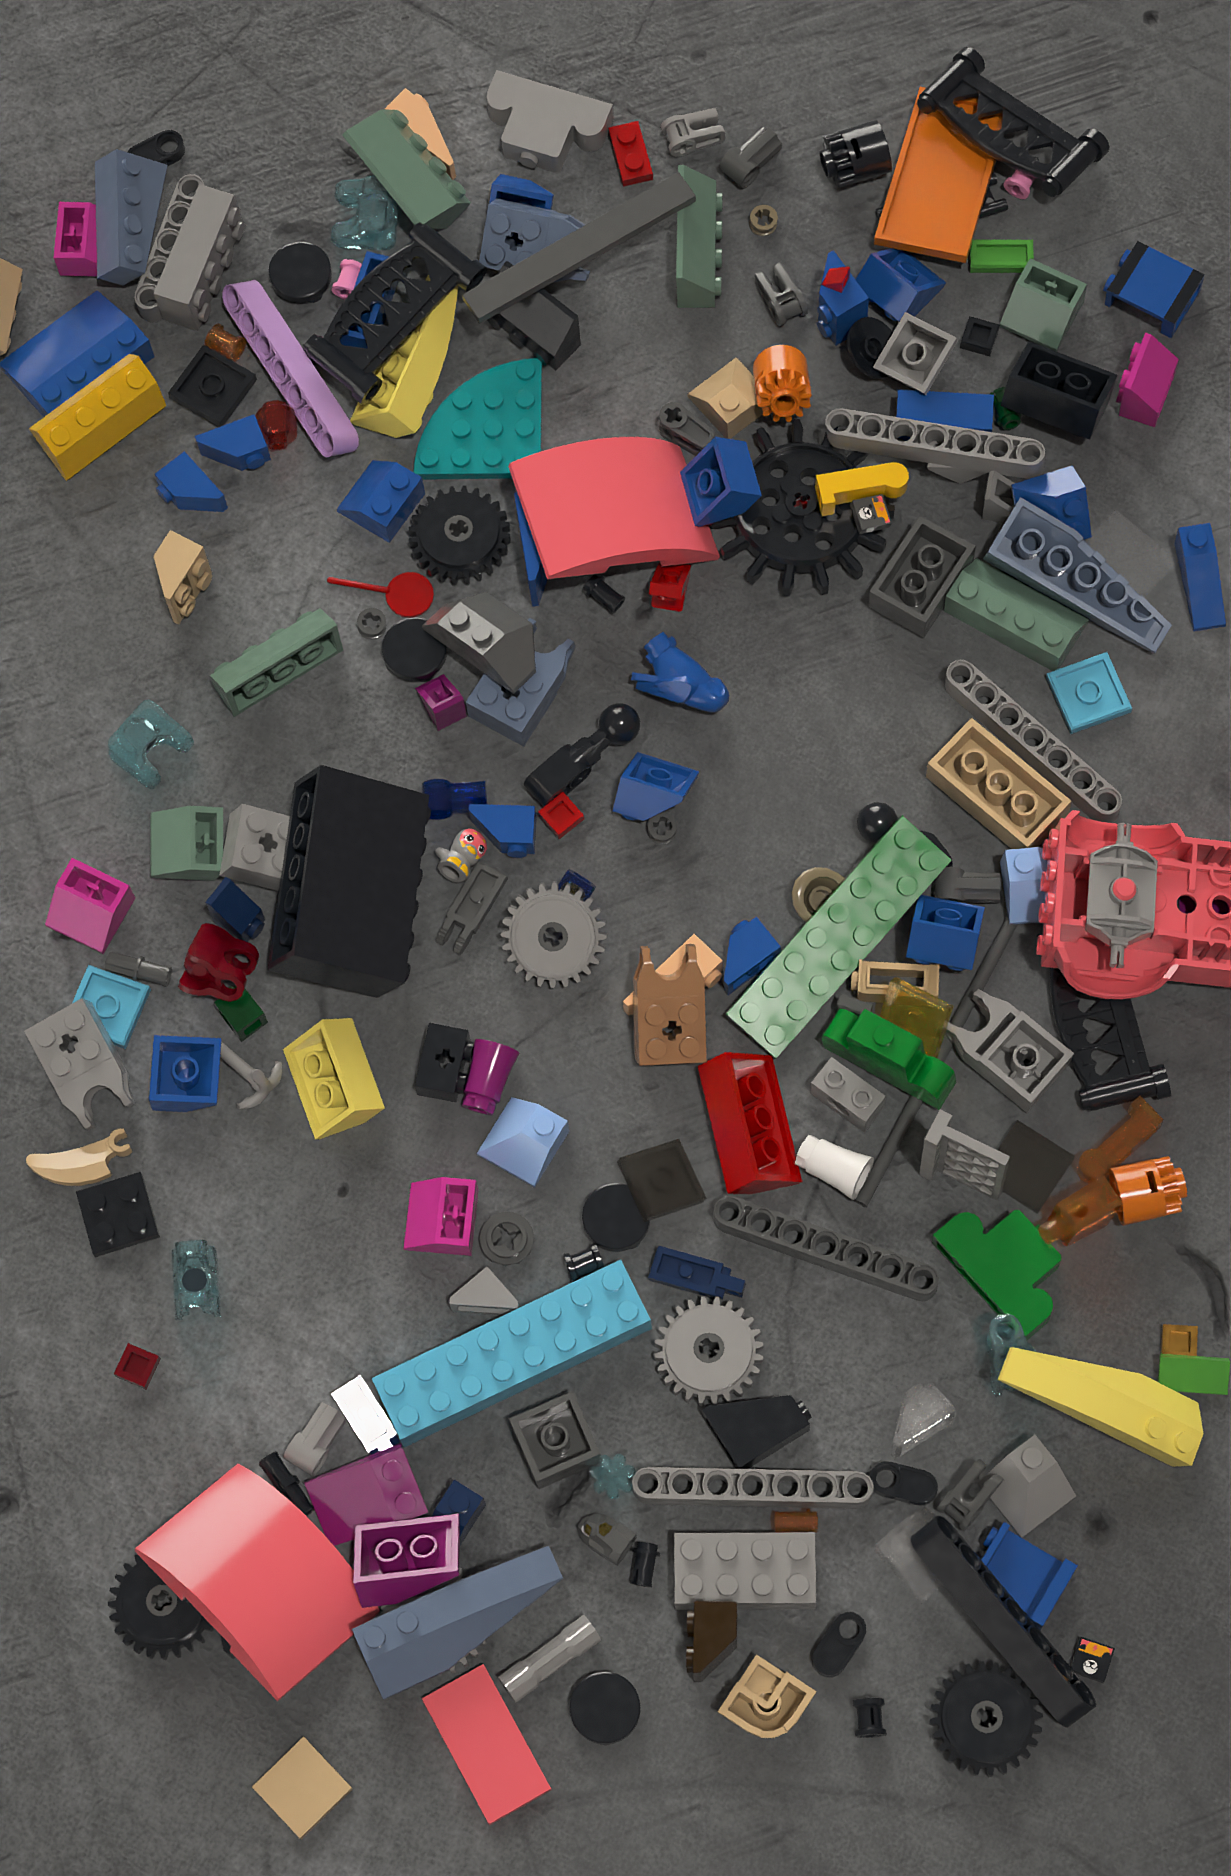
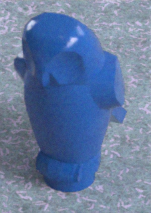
(680, 677)

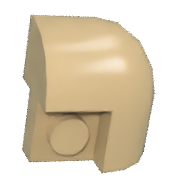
(766, 1700)

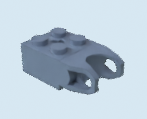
(534, 226)
(521, 715)

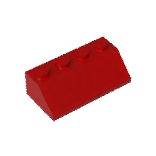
(749, 1123)

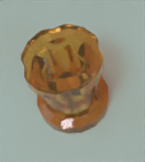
(225, 342)

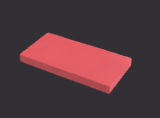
(486, 1744)

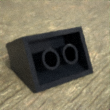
(541, 326)

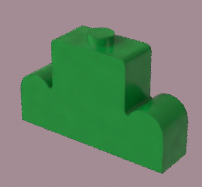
(890, 1055)
(1003, 1265)

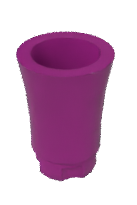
(488, 1075)

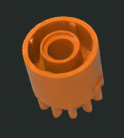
(782, 382)
(1148, 1189)

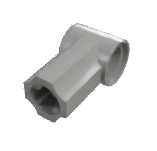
(310, 1448)

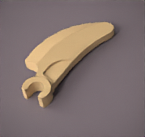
(82, 1164)

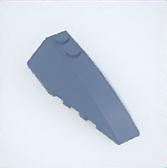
(1066, 569)
(449, 1623)

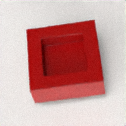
(561, 815)

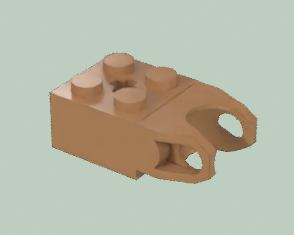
(666, 999)

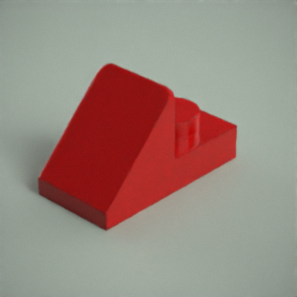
(670, 586)

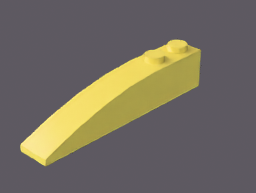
(410, 375)
(1111, 1401)

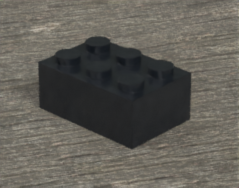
(1058, 390)

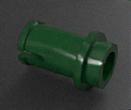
(1006, 418)

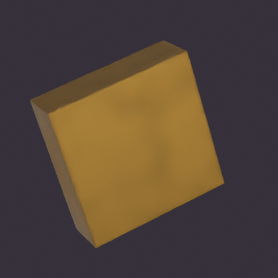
(1179, 1340)

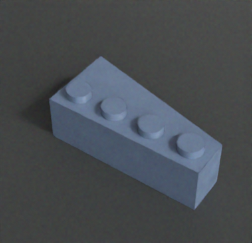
(126, 213)

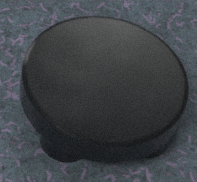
(300, 272)
(412, 651)
(613, 1218)
(605, 1708)

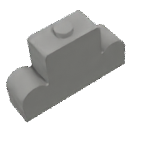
(545, 121)

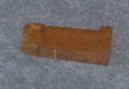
(1122, 1143)

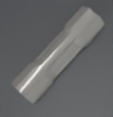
(529, 1673)

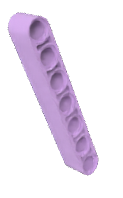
(290, 368)

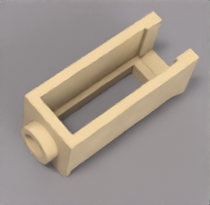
(876, 993)

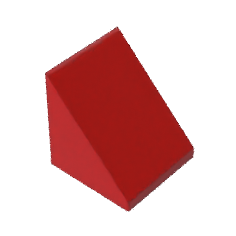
(837, 278)

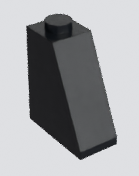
(756, 1427)

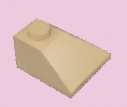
(728, 399)

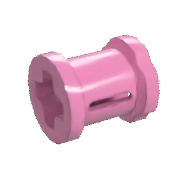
(1019, 184)
(347, 279)

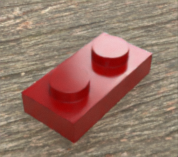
(630, 153)

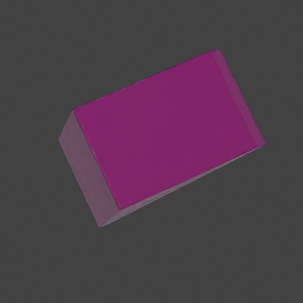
(442, 701)

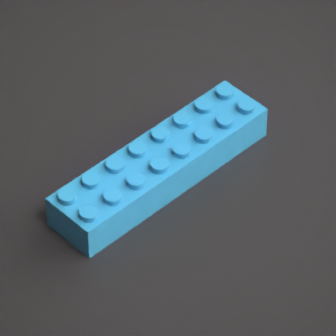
(512, 1353)

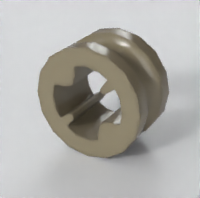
(759, 211)

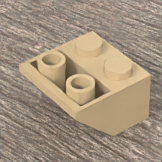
(182, 573)

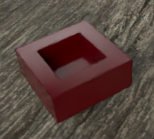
(137, 1366)

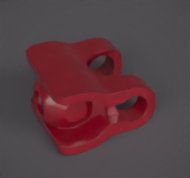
(213, 960)

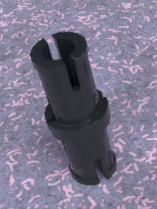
(285, 1482)

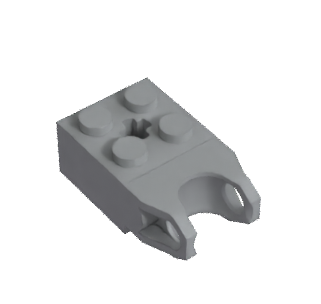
(255, 846)
(1004, 1040)
(87, 1069)

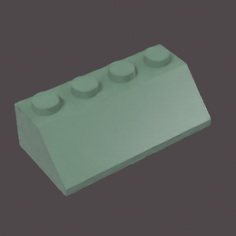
(407, 169)
(696, 243)
(1014, 614)
(277, 661)

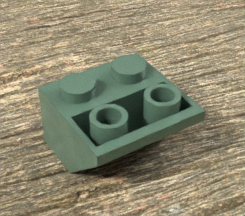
(1043, 305)
(186, 843)

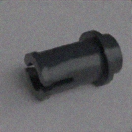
(603, 593)
(644, 1564)

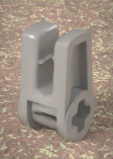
(692, 131)

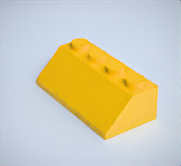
(99, 415)

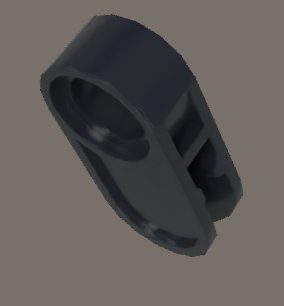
(152, 149)
(911, 1484)
(834, 1650)

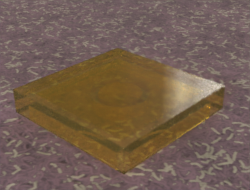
(917, 1013)

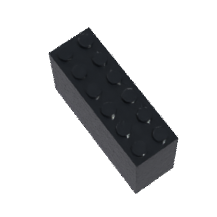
(349, 882)

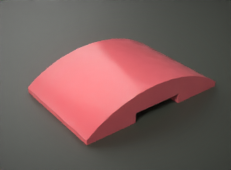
(609, 506)
(259, 1578)

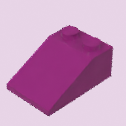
(366, 1493)
(404, 1558)

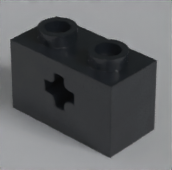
(439, 1044)

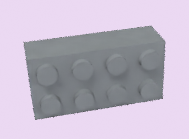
(199, 258)
(747, 1569)

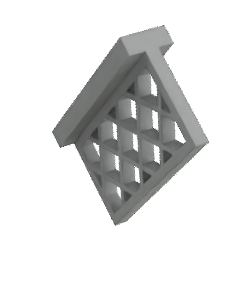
(962, 1158)

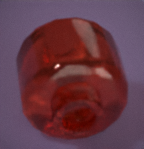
(277, 424)

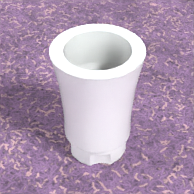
(834, 1165)

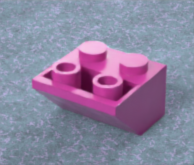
(76, 239)
(1146, 381)
(88, 905)
(442, 1216)

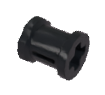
(583, 1262)
(869, 1717)

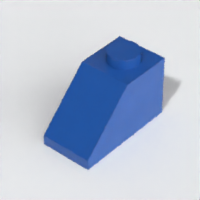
(235, 444)
(188, 486)
(507, 827)
(749, 953)

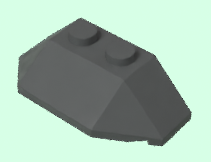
(487, 637)

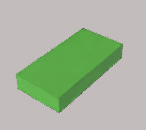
(1000, 256)
(1194, 1373)

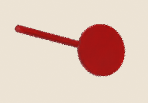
(406, 594)

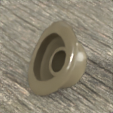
(813, 889)

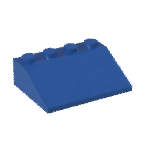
(74, 352)

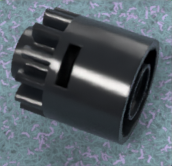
(856, 154)

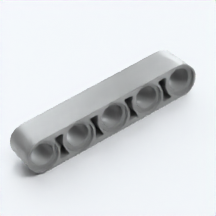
(166, 237)

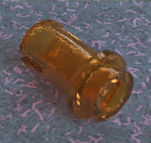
(796, 1521)

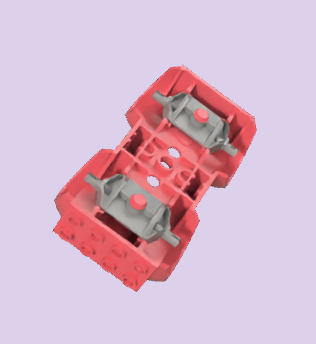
(1116, 911)

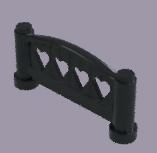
(964, 81)
(357, 365)
(1131, 1075)

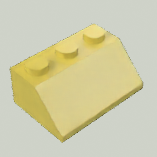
(333, 1077)

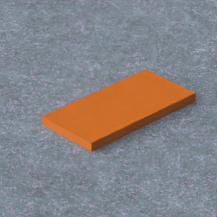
(936, 187)

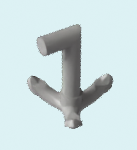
(254, 1076)

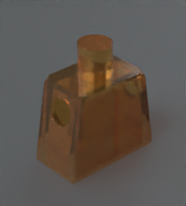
(1081, 1213)

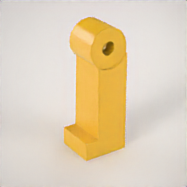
(858, 483)

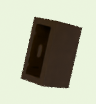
(714, 1634)

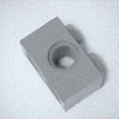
(848, 1094)

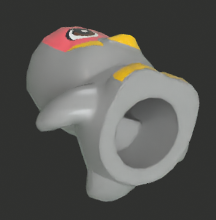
(465, 852)

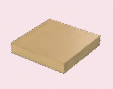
(302, 1788)

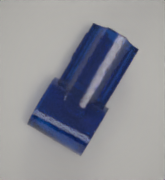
(452, 797)

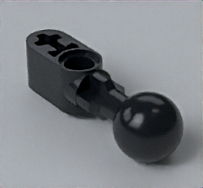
(574, 763)

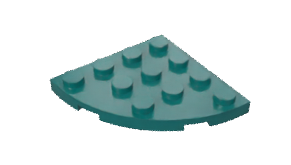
(484, 425)

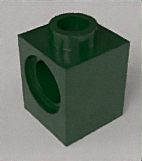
(242, 1015)

